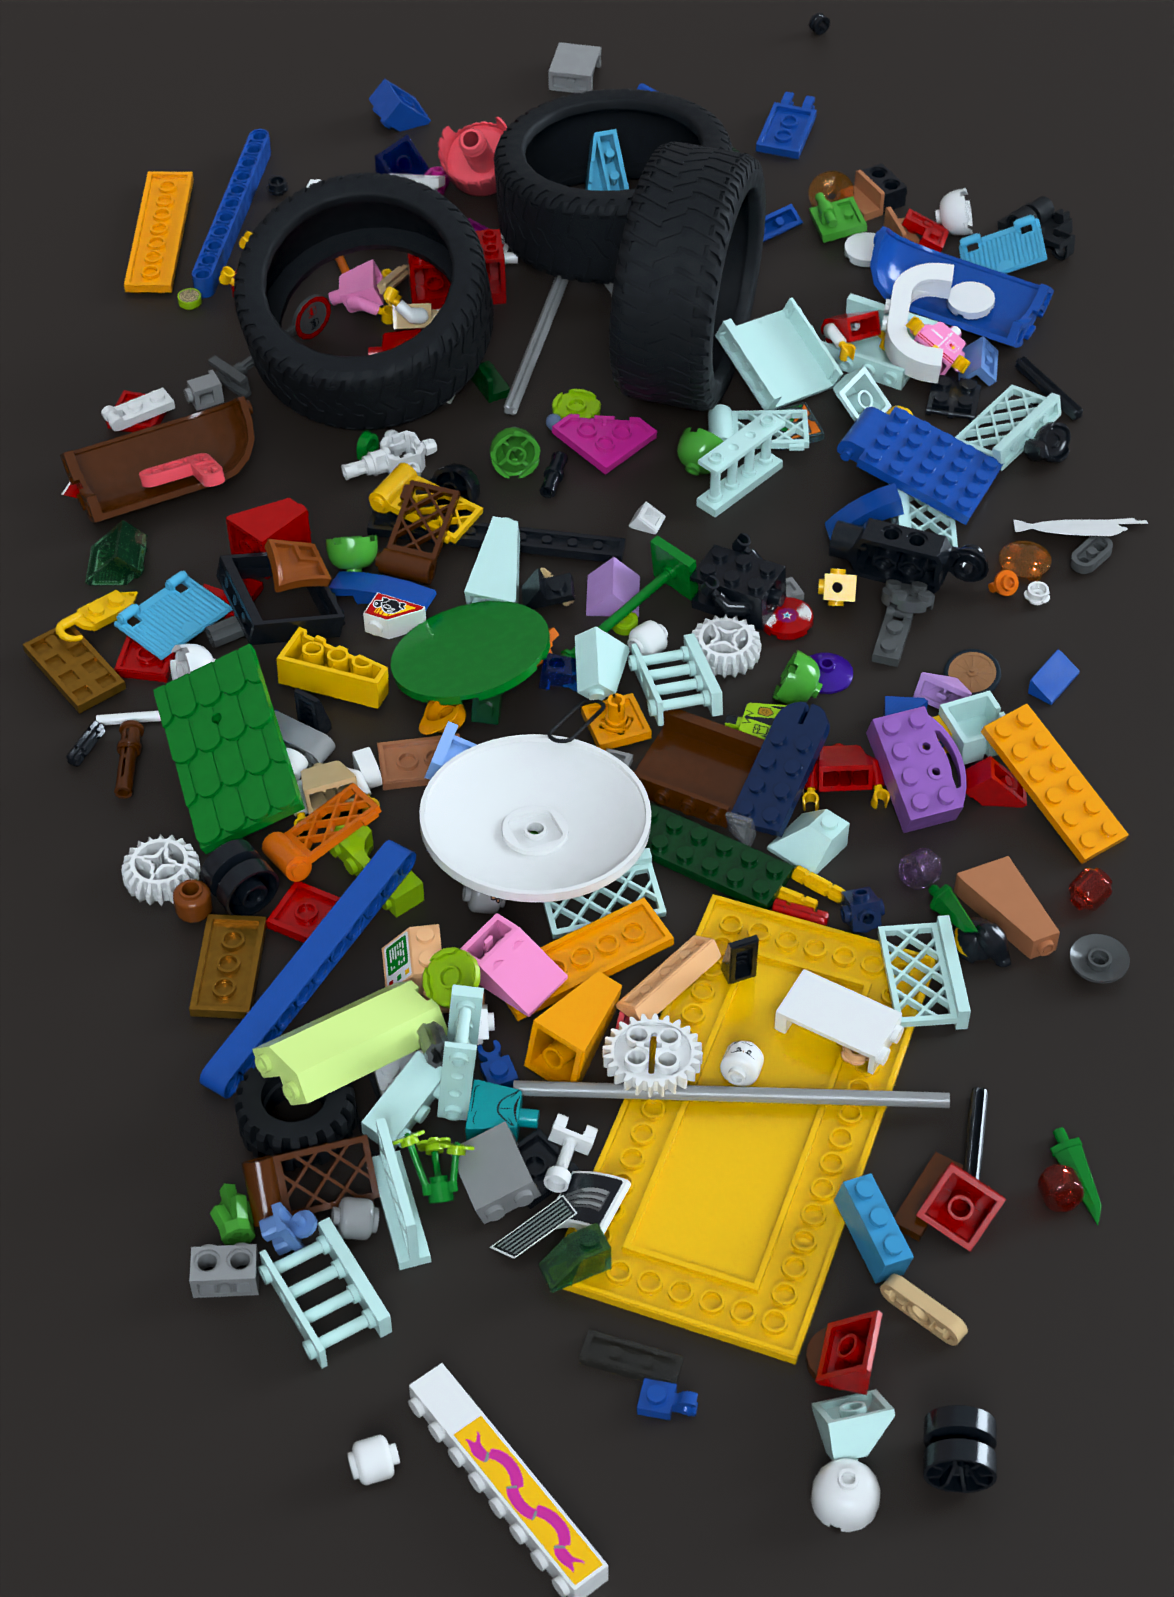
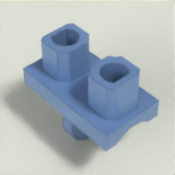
(287, 1230)

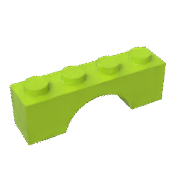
(354, 855)

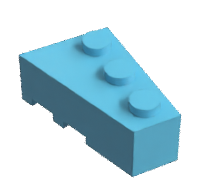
(605, 163)

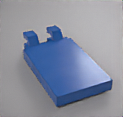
(787, 127)

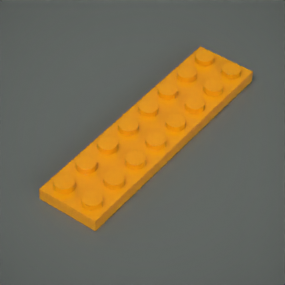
(159, 232)

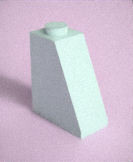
(599, 663)

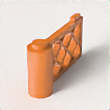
(293, 853)

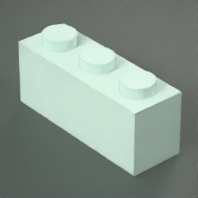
(405, 1099)

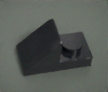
(544, 592)

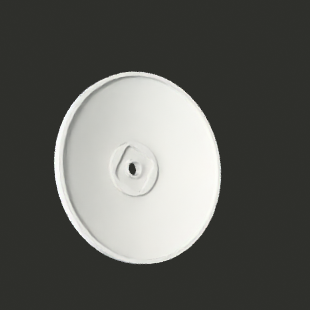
(572, 793)

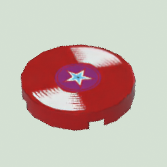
(790, 620)

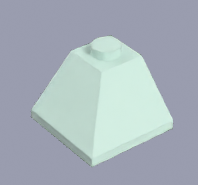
(858, 391)
(812, 840)
(852, 1423)

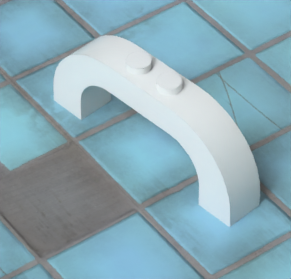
(902, 351)

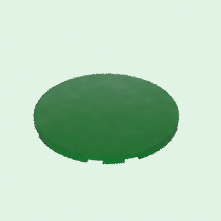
(470, 652)

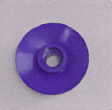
(835, 672)

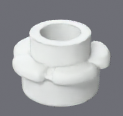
(1037, 593)

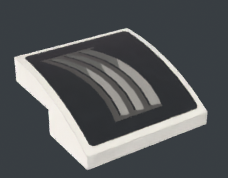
(594, 1198)

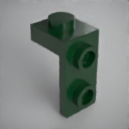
(487, 710)

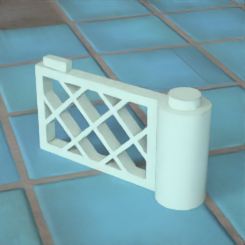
(725, 423)

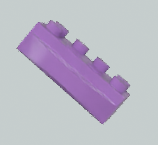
(907, 768)

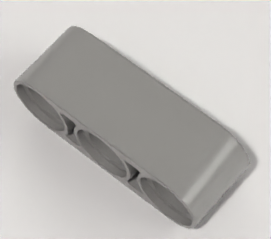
(305, 739)

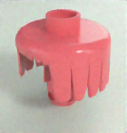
(470, 156)

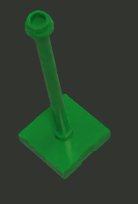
(670, 568)

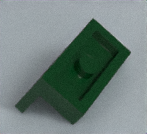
(490, 382)

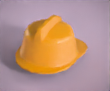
(437, 717)

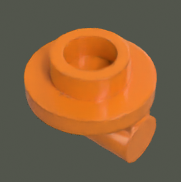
(1005, 583)

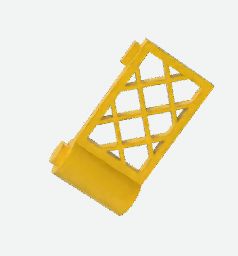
(387, 498)

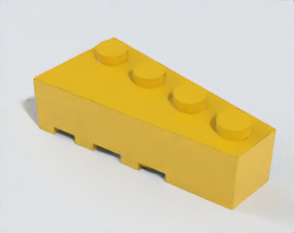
(331, 671)

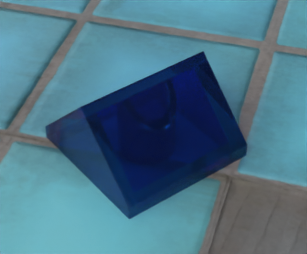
(401, 159)

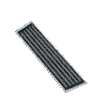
(535, 1228)

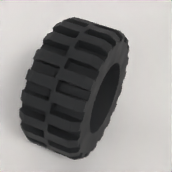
(270, 1136)

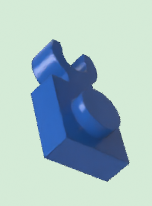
(496, 1068)

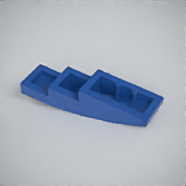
(365, 586)

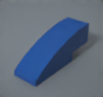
(878, 505)

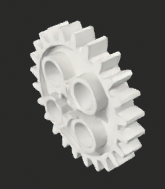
(676, 1055)

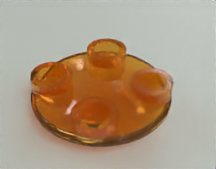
(1025, 559)

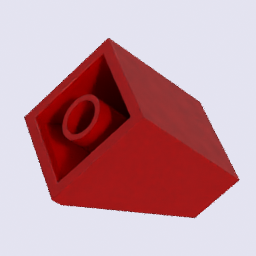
(277, 520)

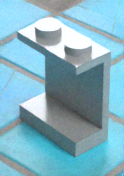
(574, 67)
(496, 1174)

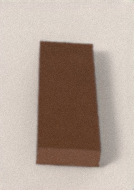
(906, 1215)

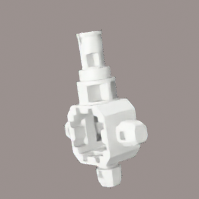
(388, 456)

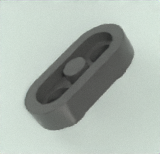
(1091, 554)

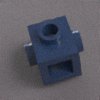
(861, 909)

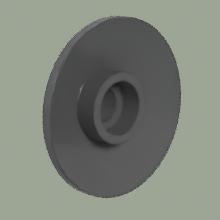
(1104, 950)

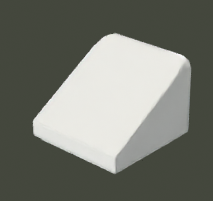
(647, 519)

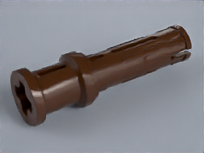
(128, 749)

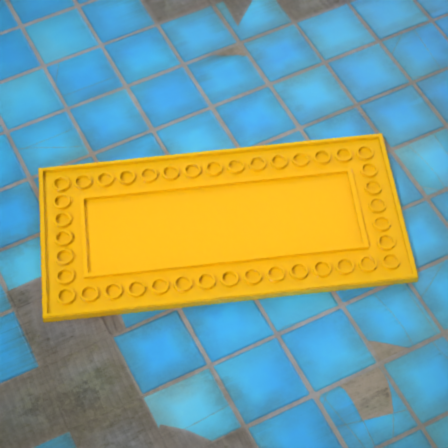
(737, 1198)

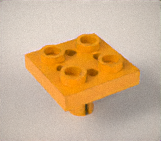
(615, 720)

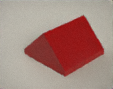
(960, 1206)
(849, 1352)

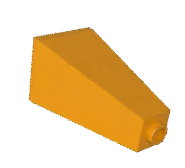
(572, 1030)

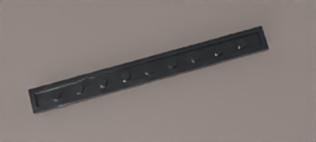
(531, 539)

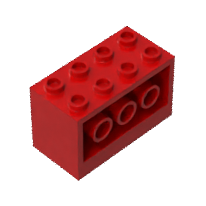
(432, 286)

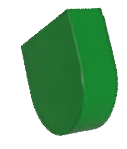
(367, 443)

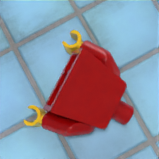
(845, 769)

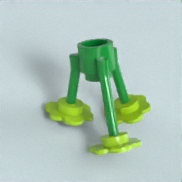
(440, 1188)

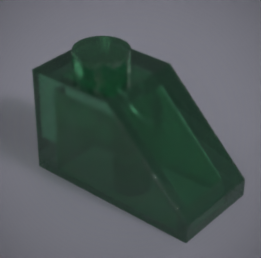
(577, 1258)

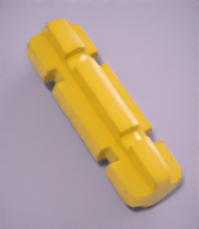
(817, 884)
(796, 897)

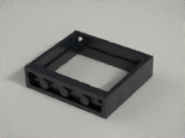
(257, 565)

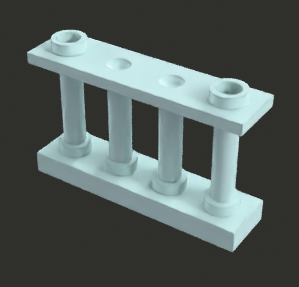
(749, 475)
(696, 667)
(460, 1052)
(343, 1266)

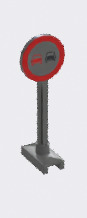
(307, 323)

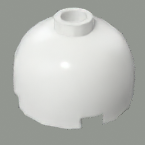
(955, 213)
(188, 658)
(845, 1494)

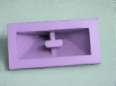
(940, 689)

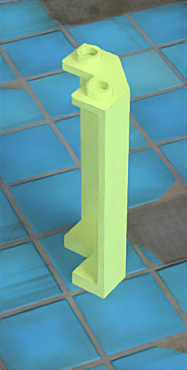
(348, 1042)

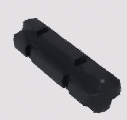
(85, 743)

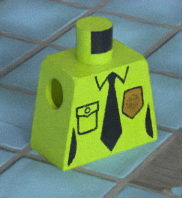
(755, 720)

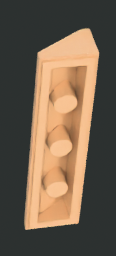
(670, 978)

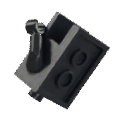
(739, 583)

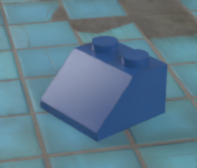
(397, 107)

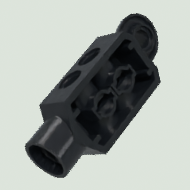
(905, 554)

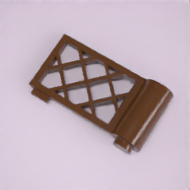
(404, 560)
(267, 1183)

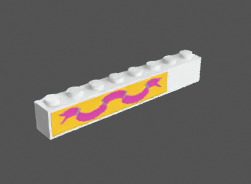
(508, 1484)

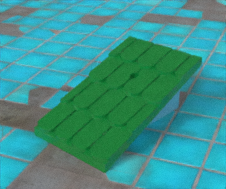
(228, 749)

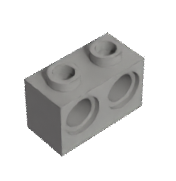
(224, 1278)

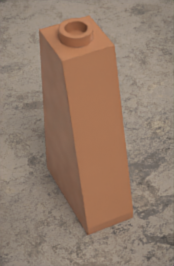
(1004, 898)

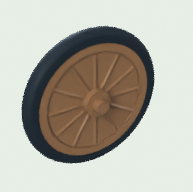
(975, 669)

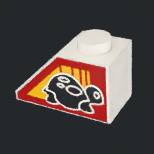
(392, 616)

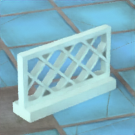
(1011, 445)
(911, 512)
(643, 865)
(947, 964)
(398, 1203)

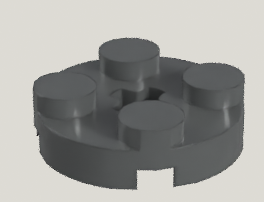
(908, 597)

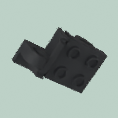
(1054, 224)

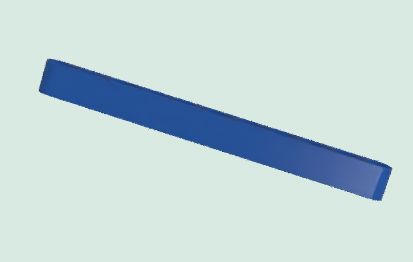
(231, 213)
(308, 967)

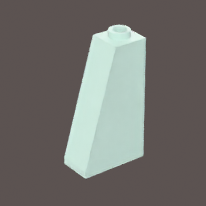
(497, 565)

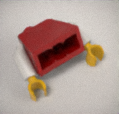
(851, 328)

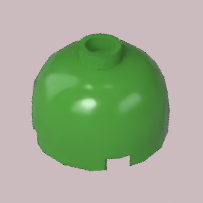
(693, 447)
(514, 452)
(352, 552)
(798, 680)

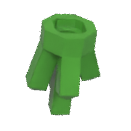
(233, 1216)

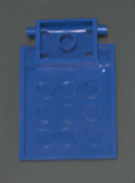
(920, 460)

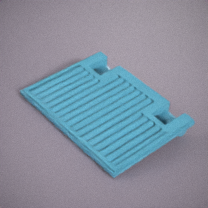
(1007, 248)
(172, 616)

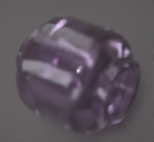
(920, 868)

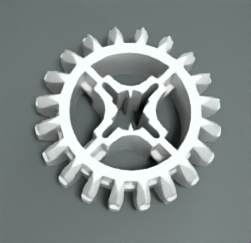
(726, 640)
(158, 867)

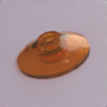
(828, 183)

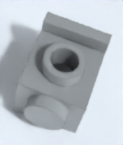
(204, 391)

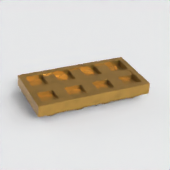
(74, 669)

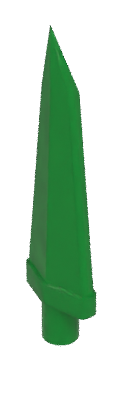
(946, 903)
(1071, 1153)

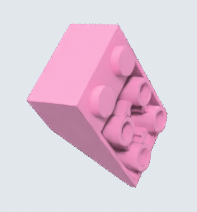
(514, 965)

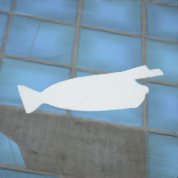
(1079, 527)

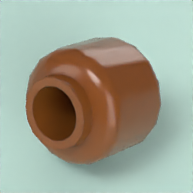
(192, 901)

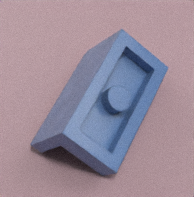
(983, 361)

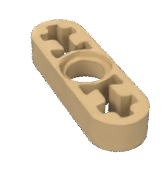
(924, 1309)

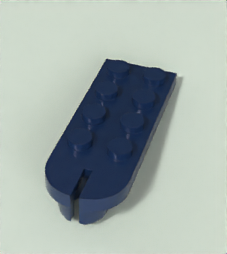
(783, 767)

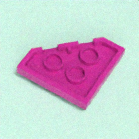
(604, 439)

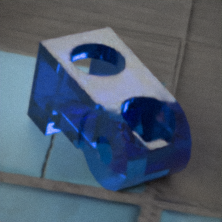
(558, 671)

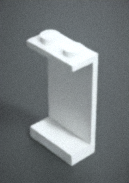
(841, 1017)

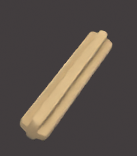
(393, 278)

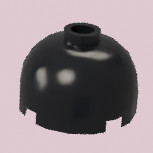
(457, 478)

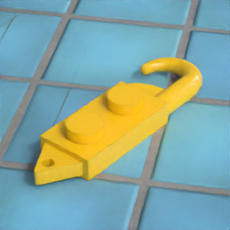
(96, 614)

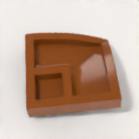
(296, 565)

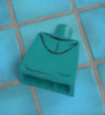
(495, 1104)

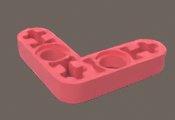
(200, 465)

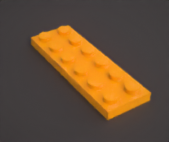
(1054, 783)
(606, 947)

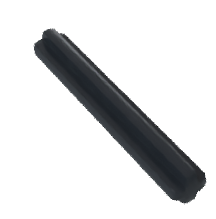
(1047, 386)
(976, 1132)

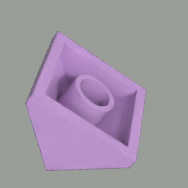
(611, 588)

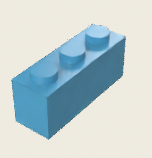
(873, 1228)

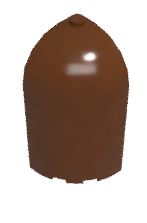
(110, 469)

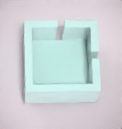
(966, 720)

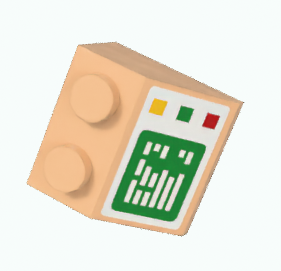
(410, 953)

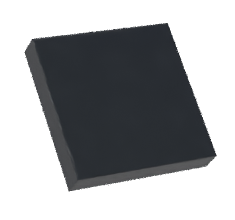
(539, 1156)

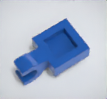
(661, 1399)

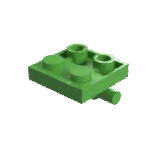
(837, 218)

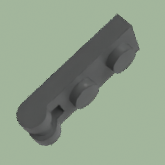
(892, 636)

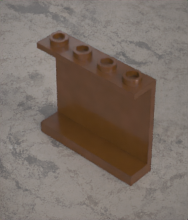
(697, 766)

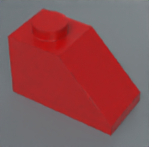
(994, 785)

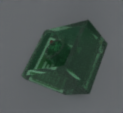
(117, 556)

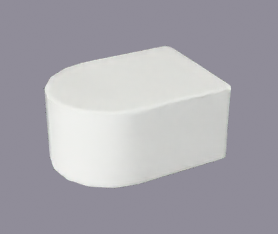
(365, 763)

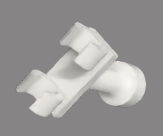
(558, 1177)

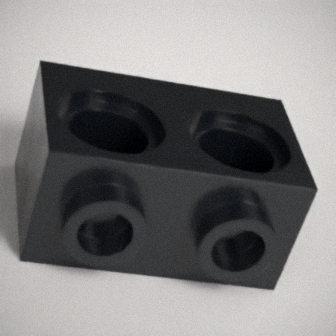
(894, 189)

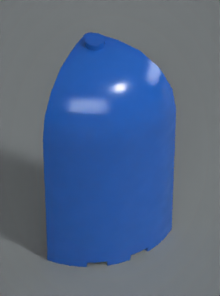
(1016, 300)

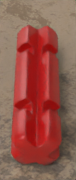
(801, 912)

